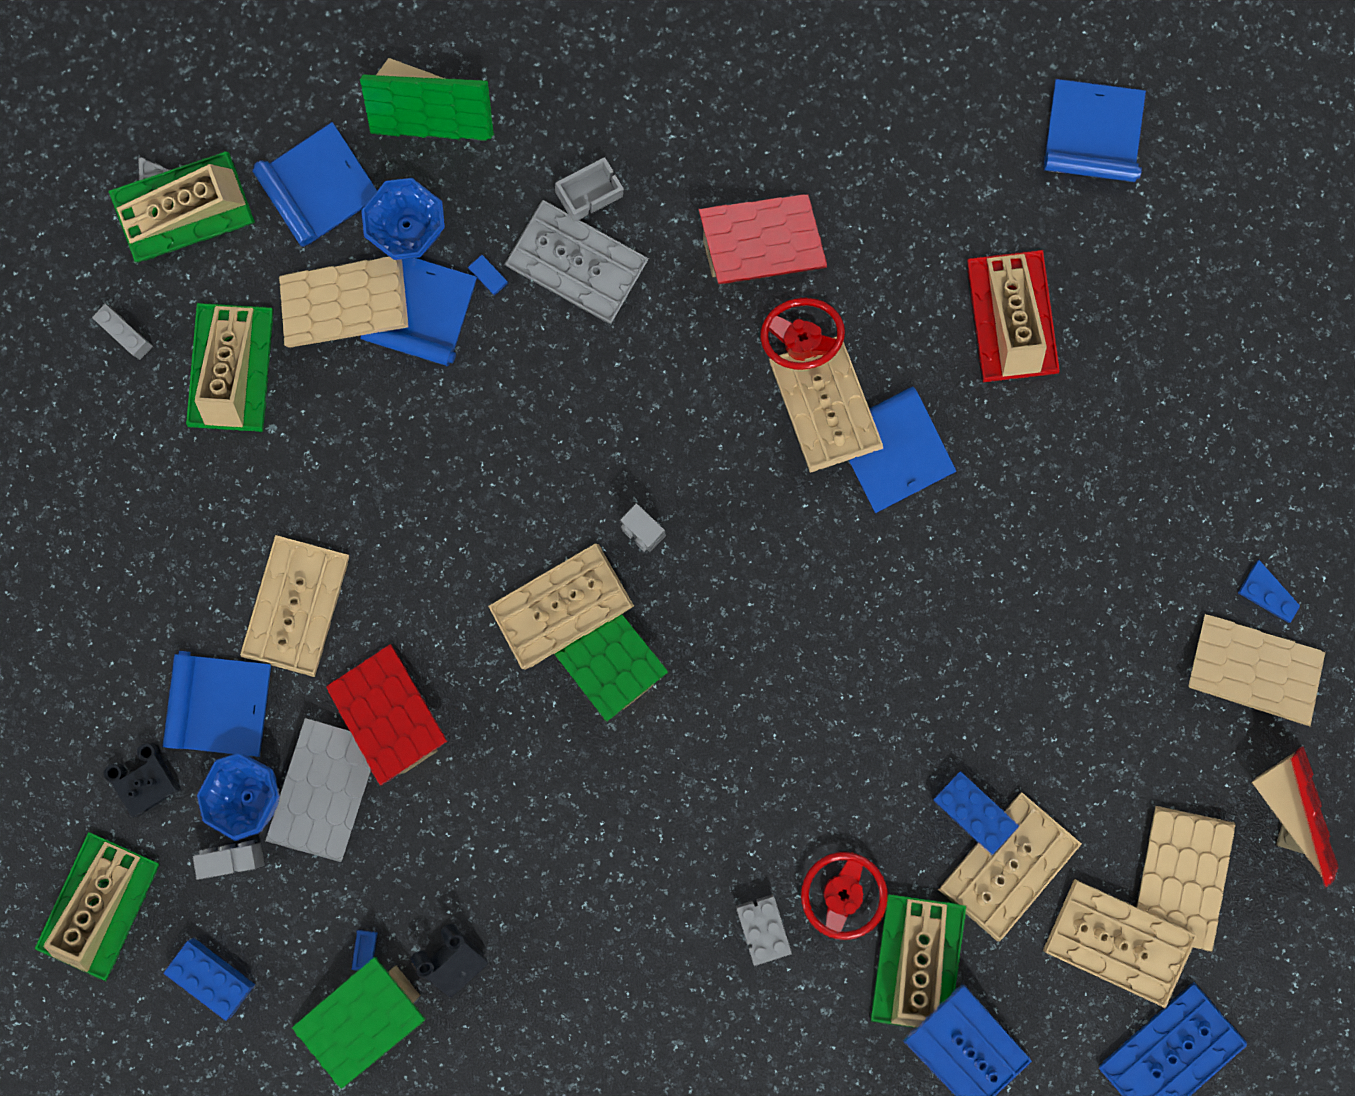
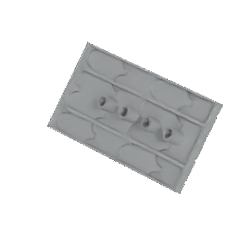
(576, 262)
(320, 792)

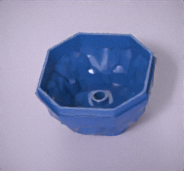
(400, 204)
(238, 796)

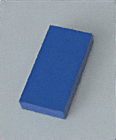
(488, 275)
(364, 948)

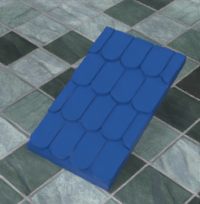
(967, 1047)
(1175, 1049)

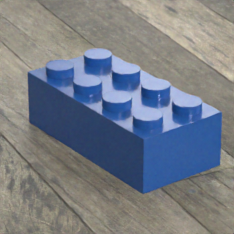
(976, 813)
(209, 979)

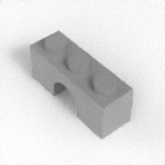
(122, 332)

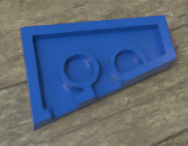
(1268, 593)

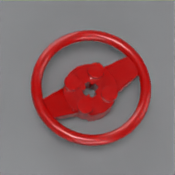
(802, 337)
(840, 908)

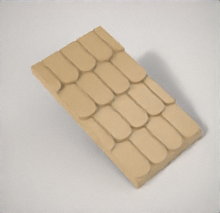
(343, 301)
(827, 410)
(295, 606)
(560, 606)
(1257, 670)
(1186, 871)
(1006, 883)
(1120, 943)

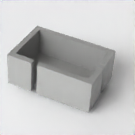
(589, 189)
(643, 528)
(228, 859)
(763, 930)

